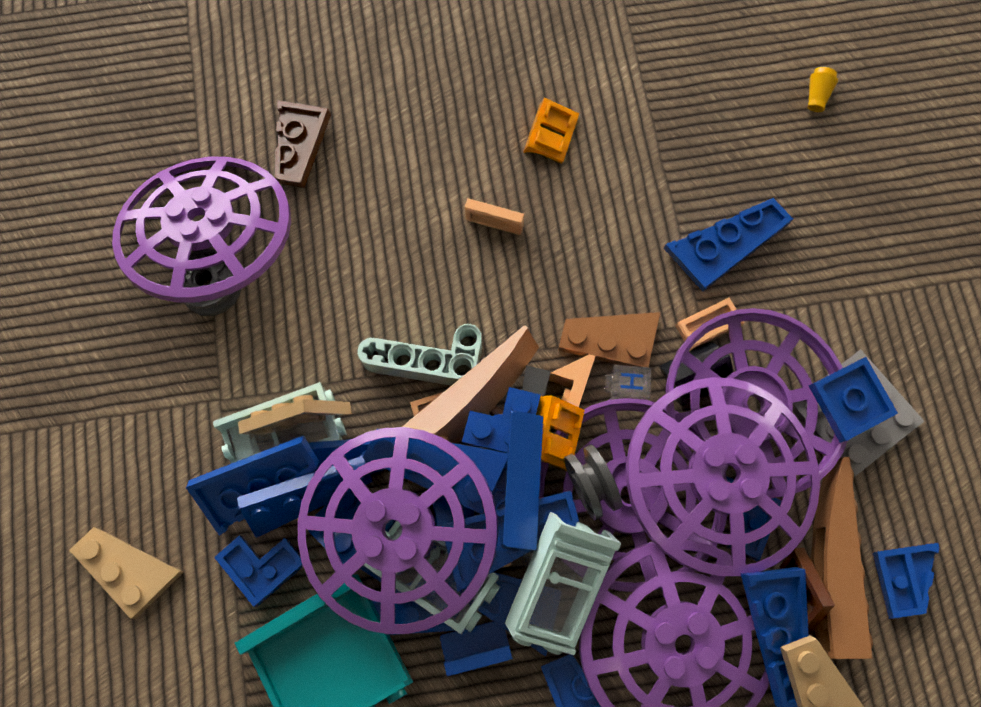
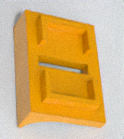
(545, 141)
(562, 417)

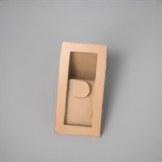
(574, 376)

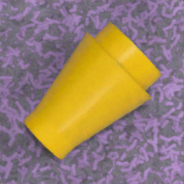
(821, 87)

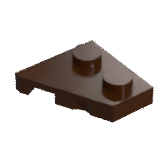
(818, 598)

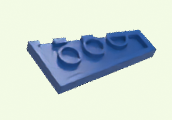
(718, 249)
(488, 462)
(281, 503)

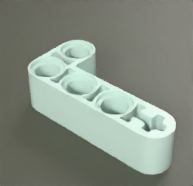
(421, 356)

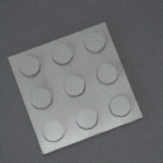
(877, 440)

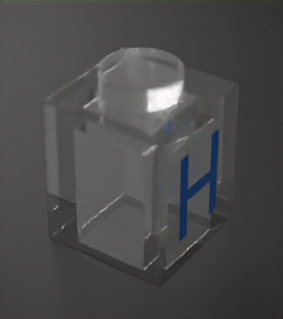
(628, 382)

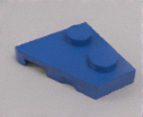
(906, 578)

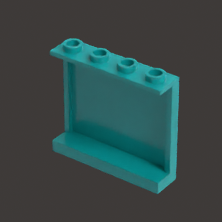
(323, 659)

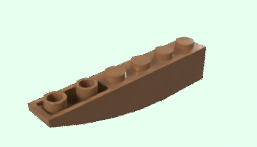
(838, 562)

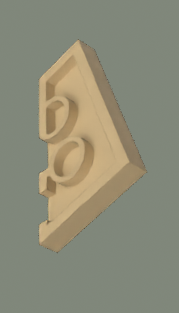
(288, 415)
(124, 571)
(815, 676)

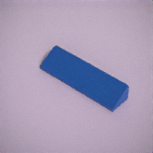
(523, 481)

